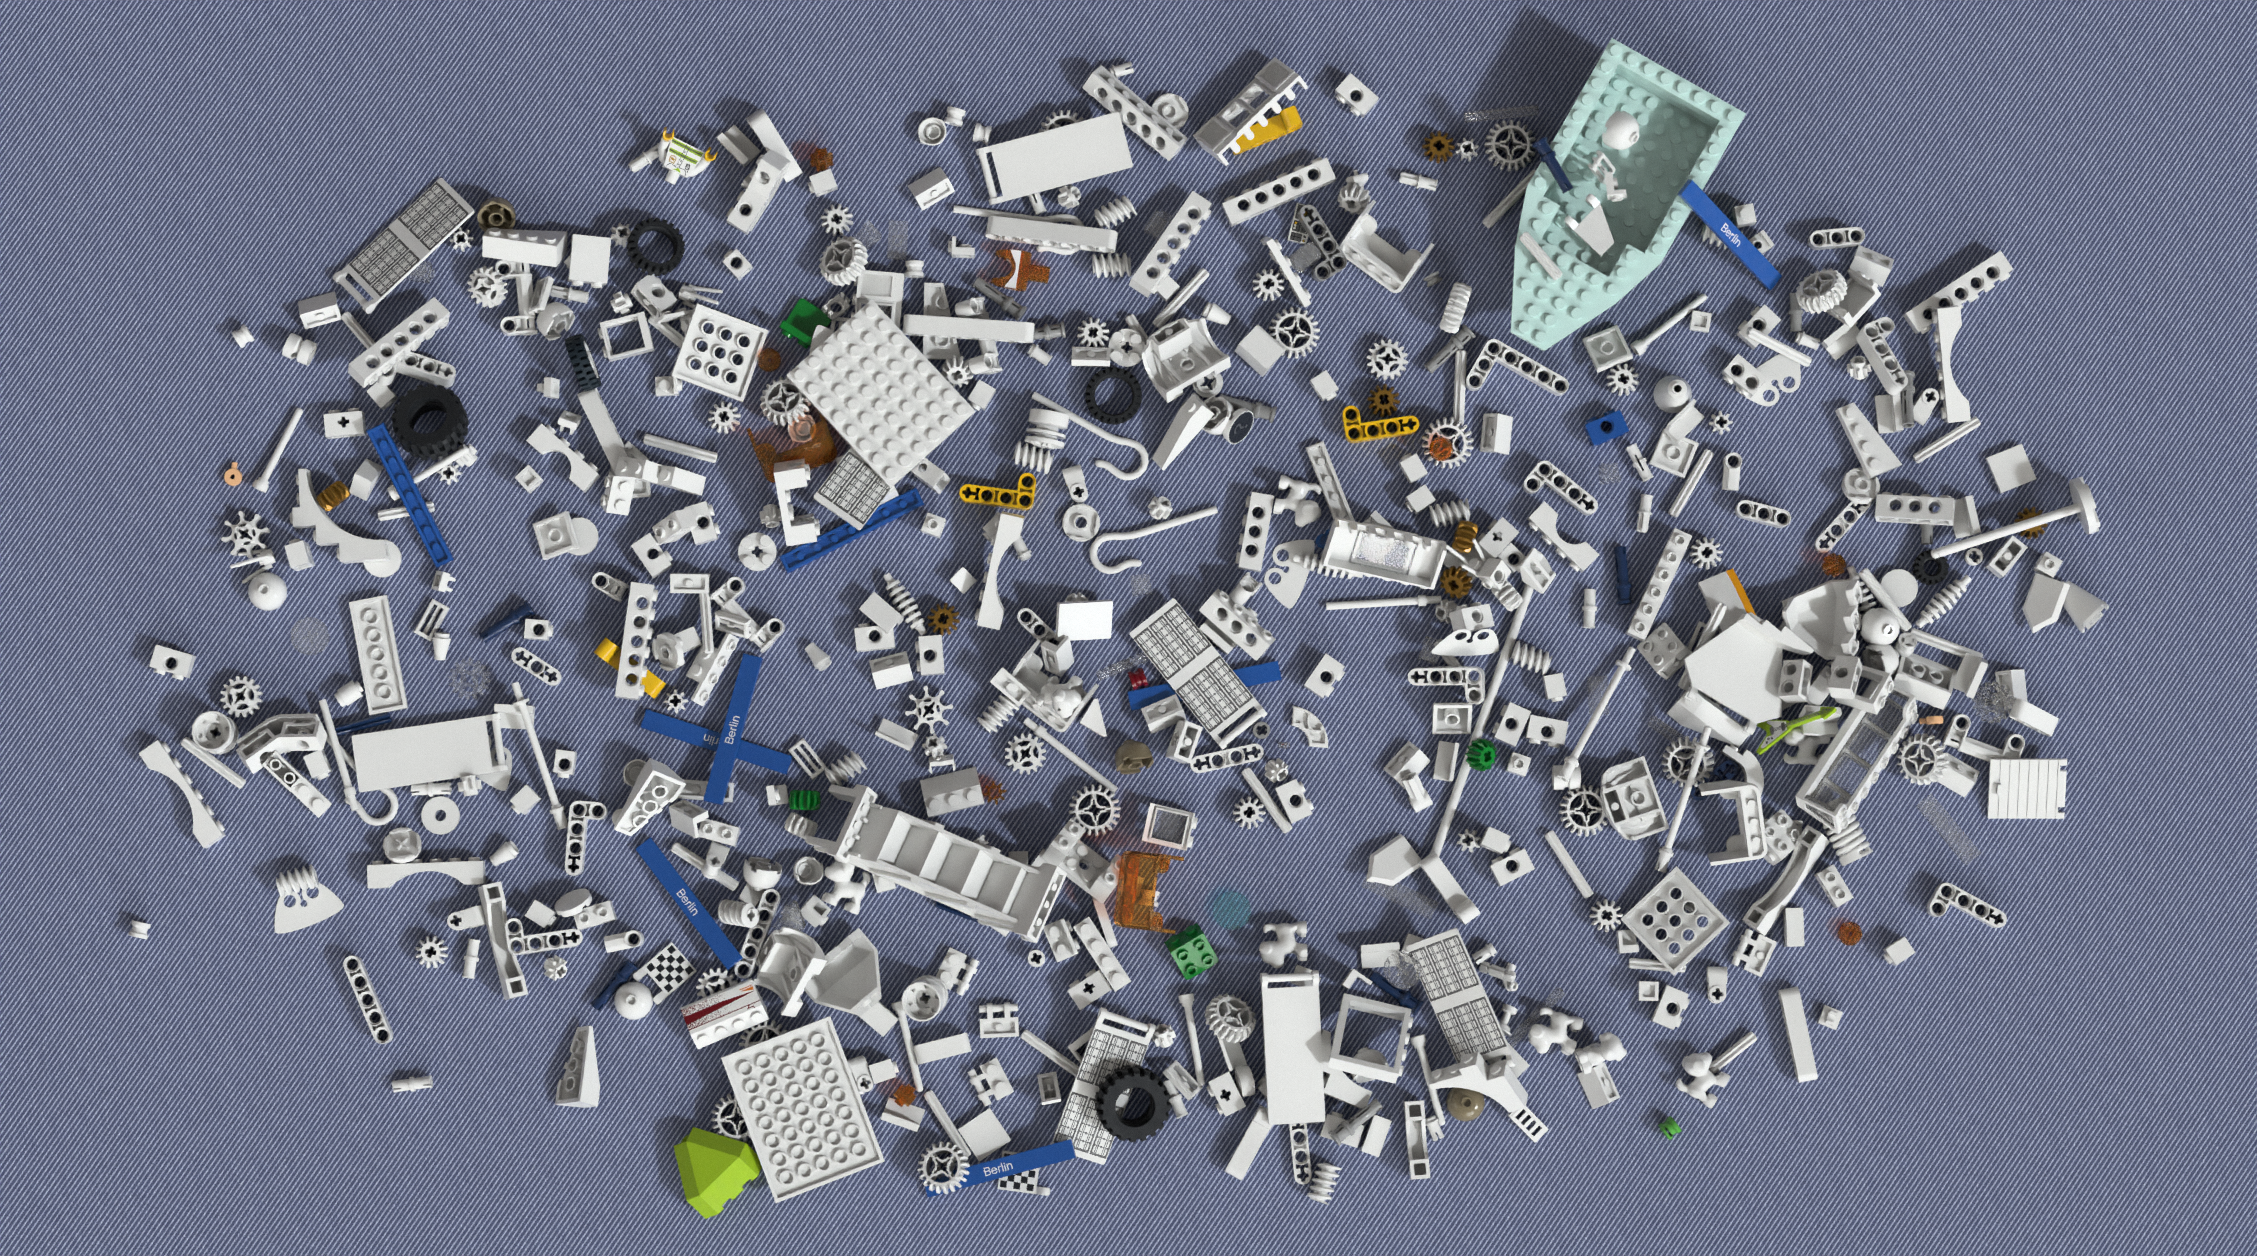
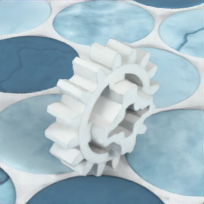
(487, 286)
(1386, 367)
(237, 703)
(1035, 761)
(708, 983)

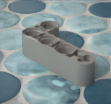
(1326, 236)

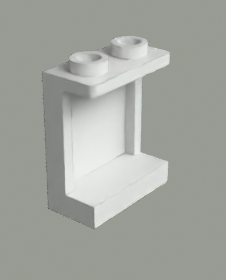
(589, 260)
(1859, 297)
(1218, 637)

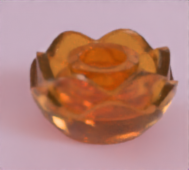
(763, 361)
(1444, 443)
(1843, 933)

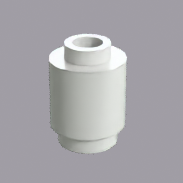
(349, 693)

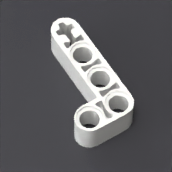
(772, 140)
(1883, 361)
(417, 370)
(1563, 491)
(1446, 679)
(580, 838)
(1448, 888)
(1969, 908)
(542, 937)
(1249, 1144)

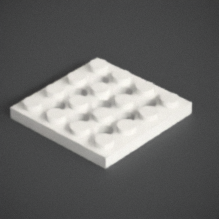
(689, 351)
(1702, 935)

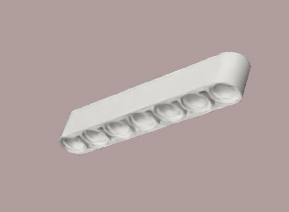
(1051, 234)
(968, 328)

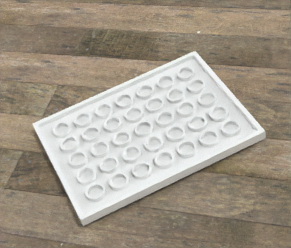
(880, 393)
(802, 1109)

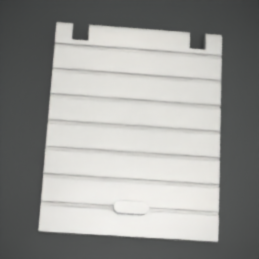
(2026, 788)

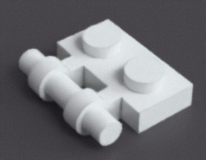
(1759, 955)
(951, 967)
(999, 1027)
(996, 1079)

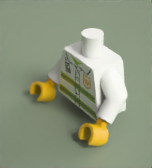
(681, 157)

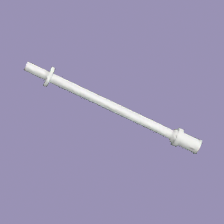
(1571, 762)
(556, 808)
(1666, 851)

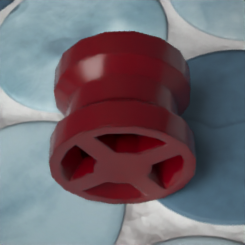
(1137, 678)

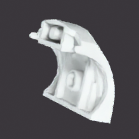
(1181, 355)
(1632, 800)
(787, 966)

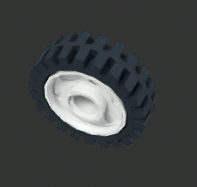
(583, 362)

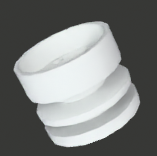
(1047, 428)
(209, 723)
(921, 1007)

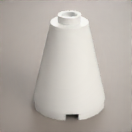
(1667, 398)
(2083, 607)

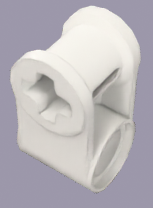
(1922, 408)
(1075, 480)
(611, 586)
(1245, 589)
(714, 859)
(470, 917)
(1716, 980)
(861, 1074)

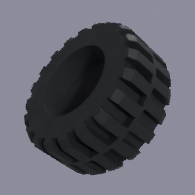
(420, 402)
(1146, 1123)

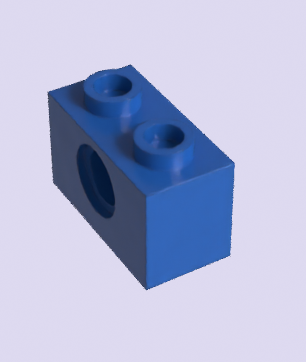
(1617, 427)

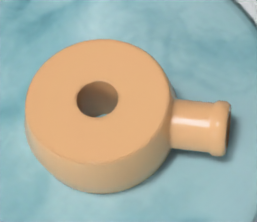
(233, 471)
(1931, 720)

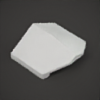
(1536, 571)

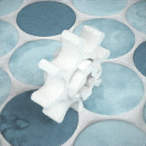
(241, 541)
(936, 715)

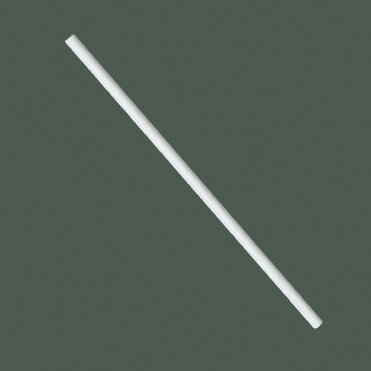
(1482, 719)

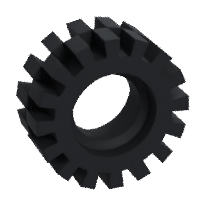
(1923, 576)

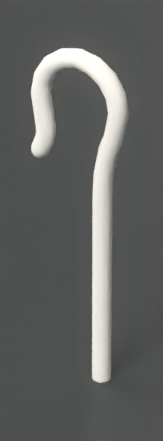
(1052, 219)
(1104, 434)
(1139, 533)
(389, 792)

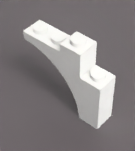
(1476, 1075)

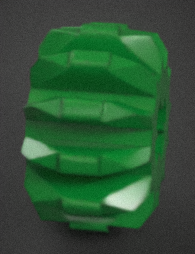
(1481, 754)
(804, 800)

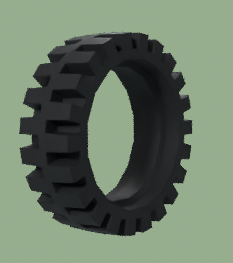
(665, 229)
(1116, 373)

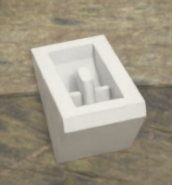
(365, 479)
(1093, 719)
(1049, 1088)

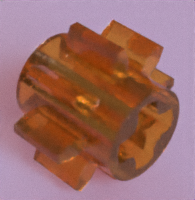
(821, 159)
(1833, 565)
(995, 797)
(905, 1095)

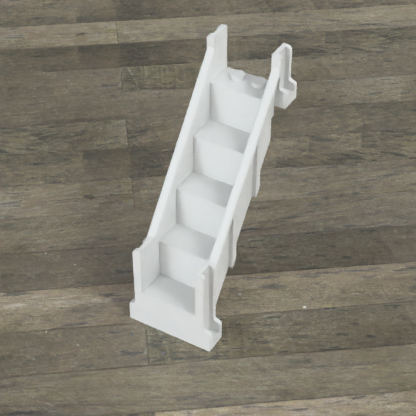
(943, 865)

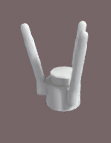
(689, 294)
(264, 557)
(1474, 564)

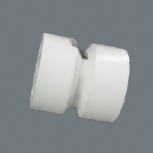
(299, 349)
(1574, 780)

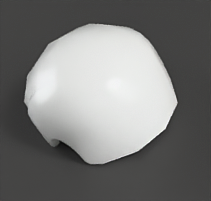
(808, 870)

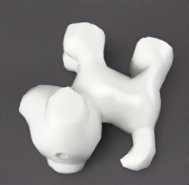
(1305, 510)
(1062, 697)
(1807, 747)
(844, 887)
(1274, 951)
(1542, 1036)
(1596, 1053)
(1698, 1066)

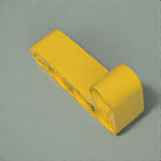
(1277, 126)
(1380, 425)
(998, 492)
(611, 654)

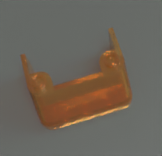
(816, 453)
(1138, 888)

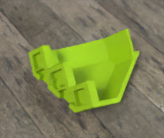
(714, 1169)

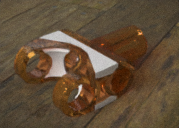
(1021, 271)

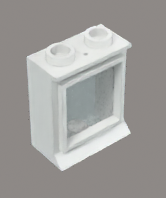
(1169, 827)

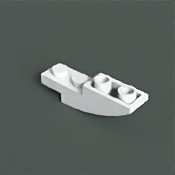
(297, 784)

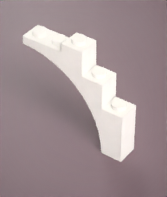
(327, 533)

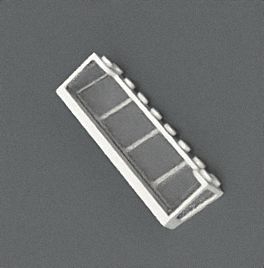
(1856, 759)

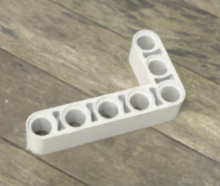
(1515, 366)

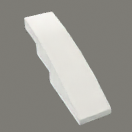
(1780, 637)

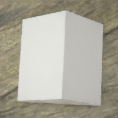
(1259, 350)
(1451, 718)

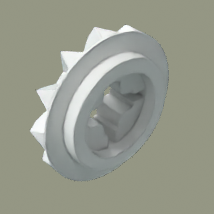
(1204, 391)

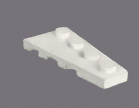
(1866, 442)

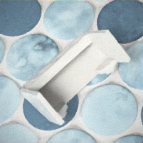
(1377, 256)
(1032, 678)
(1751, 841)

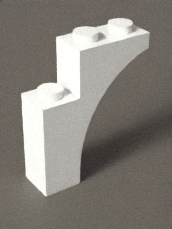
(660, 474)
(1337, 1083)

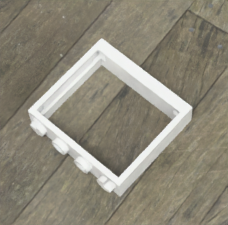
(1363, 1067)

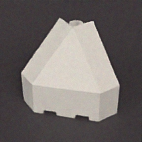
(1826, 617)
(849, 976)

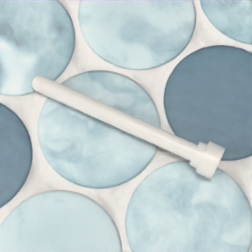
(1639, 346)
(432, 469)
(262, 482)
(1187, 1002)
(897, 1007)
(1419, 1043)

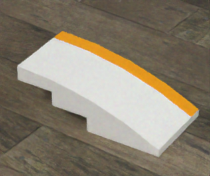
(1727, 590)

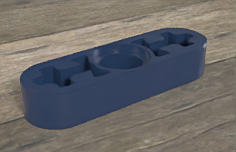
(1722, 767)

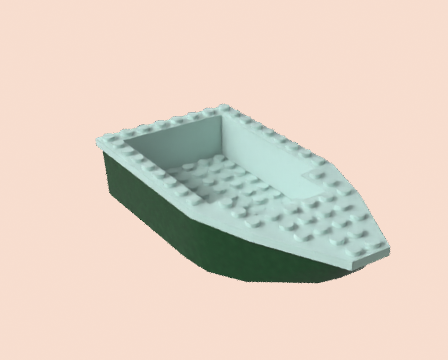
(1678, 140)

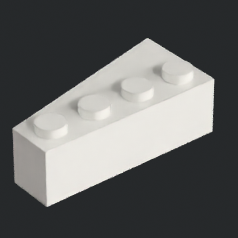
(525, 246)

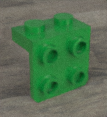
(803, 322)
(1191, 951)

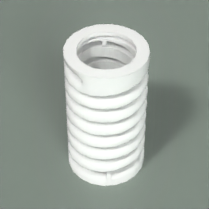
(1851, 840)

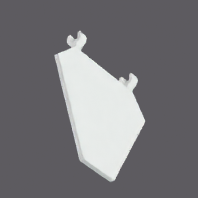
(1739, 674)

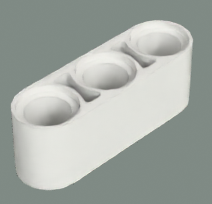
(1844, 233)
(1753, 516)
(1034, 622)
(2033, 717)
(942, 1048)

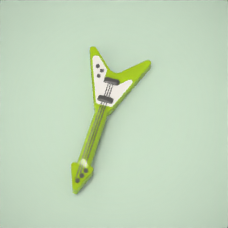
(1779, 728)

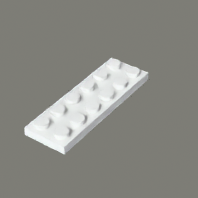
(378, 655)

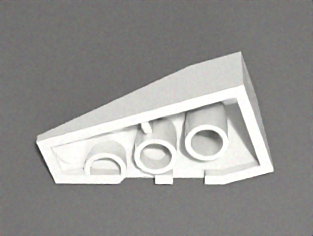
(1186, 425)
(1704, 712)
(651, 792)
(581, 1079)

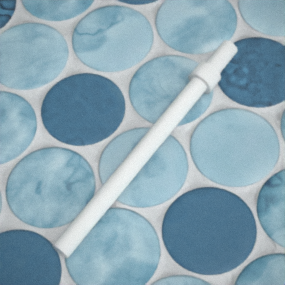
(1421, 600)
(1040, 732)
(349, 791)

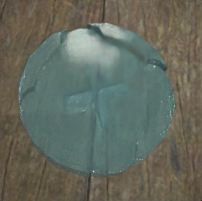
(1231, 910)

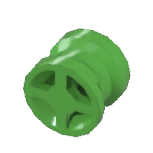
(1671, 1126)

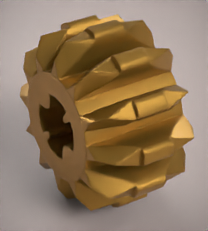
(1431, 150)
(1390, 400)
(333, 496)
(2034, 530)
(1463, 536)
(1456, 582)
(937, 616)

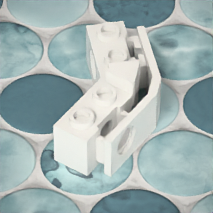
(760, 189)
(283, 735)

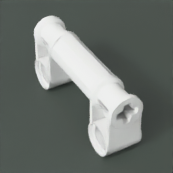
(524, 295)
(988, 361)
(733, 607)
(1977, 748)

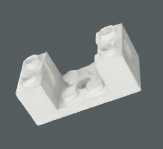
(800, 528)
(1068, 851)

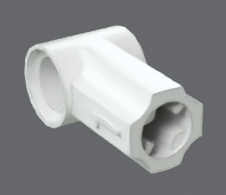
(1731, 474)
(1417, 794)
(622, 941)

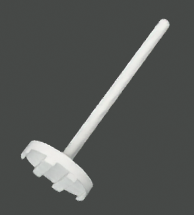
(2082, 504)

